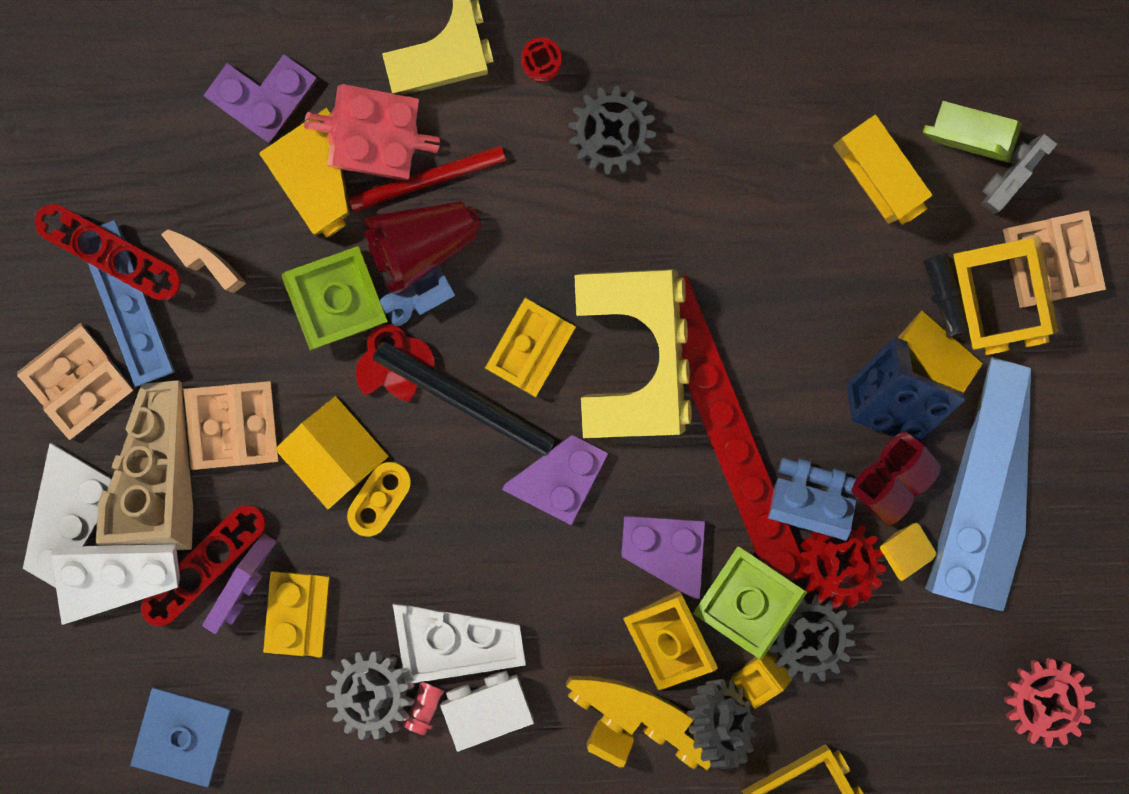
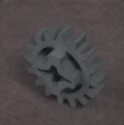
(597, 142)
(826, 626)
(722, 724)

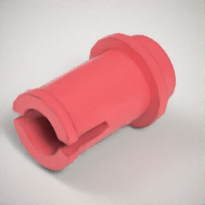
(423, 708)

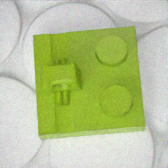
(334, 298)
(749, 603)

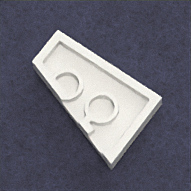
(64, 509)
(111, 576)
(454, 644)

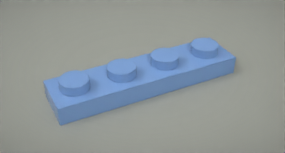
(129, 314)

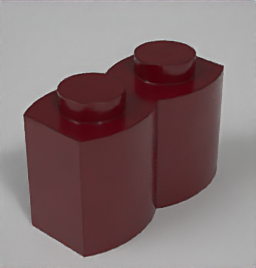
(898, 476)

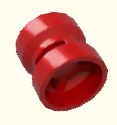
(540, 66)

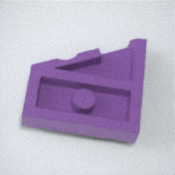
(559, 479)
(666, 549)
(242, 581)

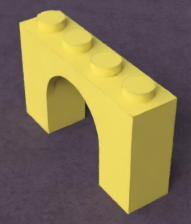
(446, 59)
(654, 300)

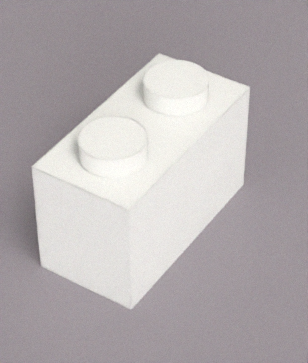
(486, 711)

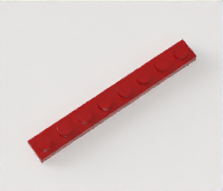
(734, 444)

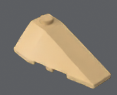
(151, 480)

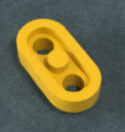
(379, 498)

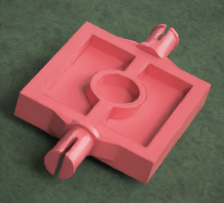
(372, 132)

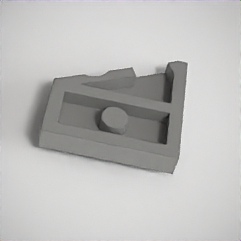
(1023, 159)

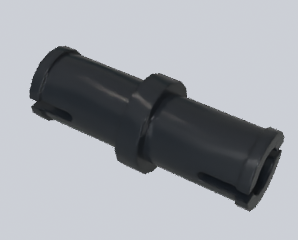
(946, 295)

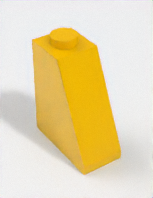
(302, 171)

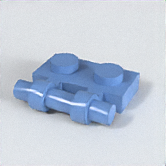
(811, 507)

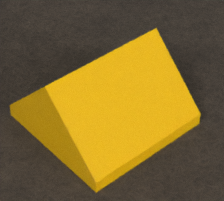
(938, 356)
(331, 452)
(670, 641)

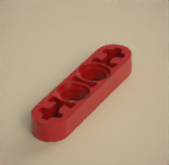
(106, 255)
(208, 569)

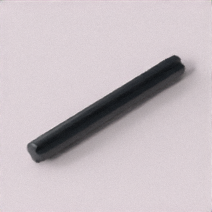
(463, 399)

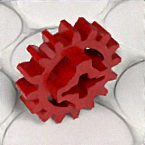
(855, 569)

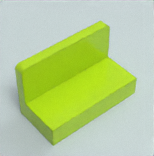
(974, 131)

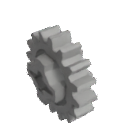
(373, 712)

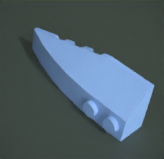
(989, 497)

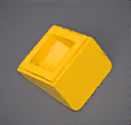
(908, 550)
(761, 679)
(609, 744)

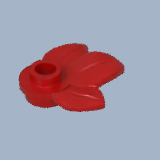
(373, 375)

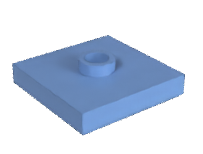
(180, 736)

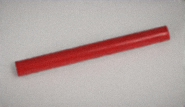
(427, 178)

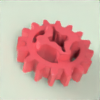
(1056, 688)

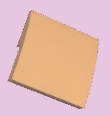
(196, 255)
(1068, 255)
(75, 381)
(230, 425)

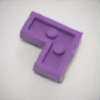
(263, 107)

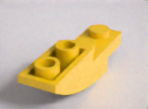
(629, 705)

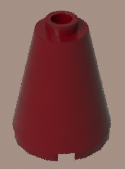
(418, 240)

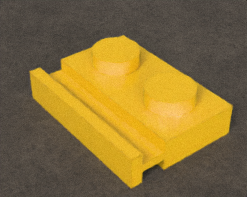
(530, 347)
(296, 614)

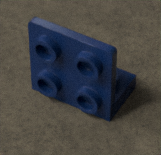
(895, 399)

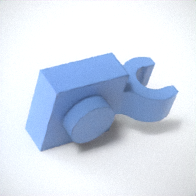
(422, 295)

